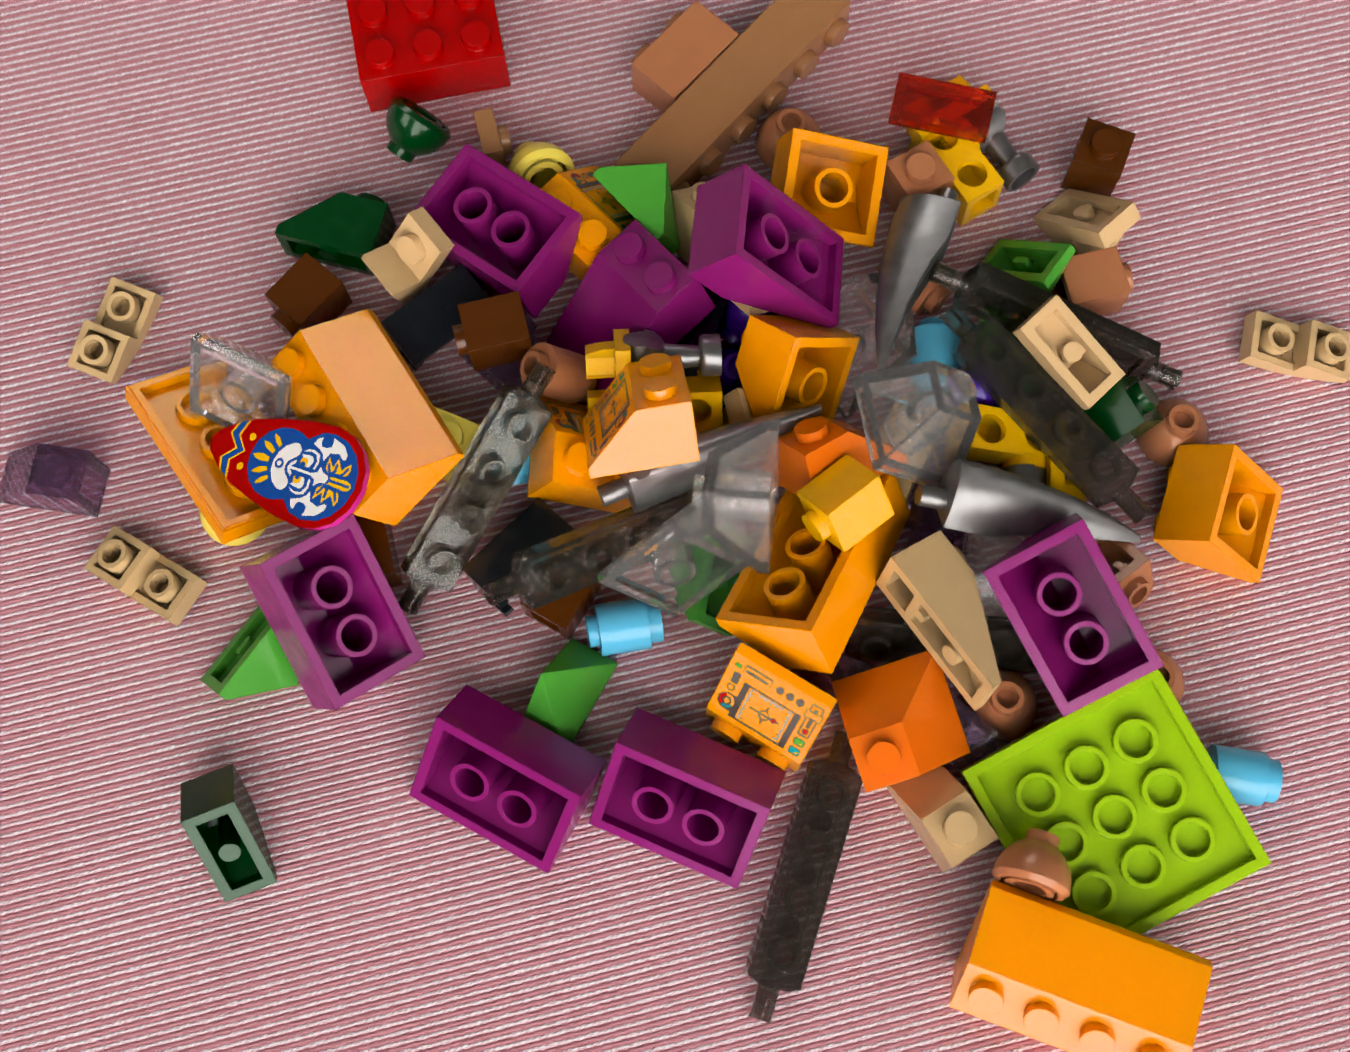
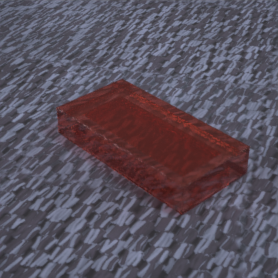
(942, 107)

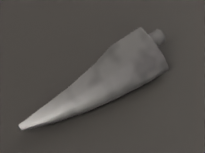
(913, 246)
(659, 484)
(1005, 504)

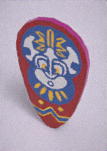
(295, 469)

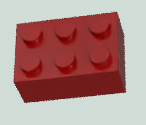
(426, 49)

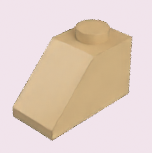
(943, 816)

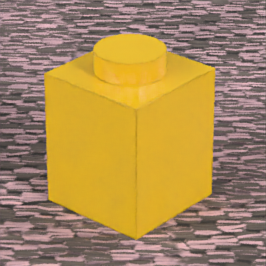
(844, 503)

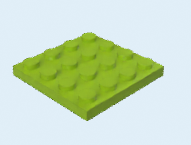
(1131, 802)

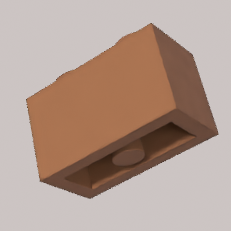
(679, 55)

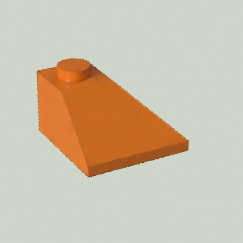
(815, 447)
(900, 720)

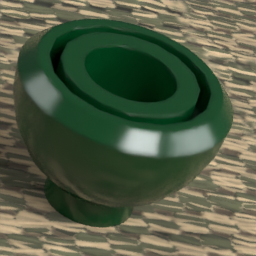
(413, 130)

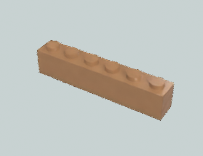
(739, 89)

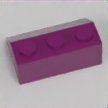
(503, 228)
(333, 613)
(1072, 615)
(506, 777)
(686, 797)

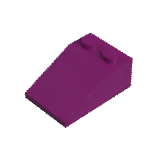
(765, 249)
(632, 288)

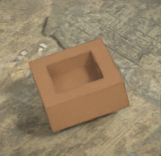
(493, 138)

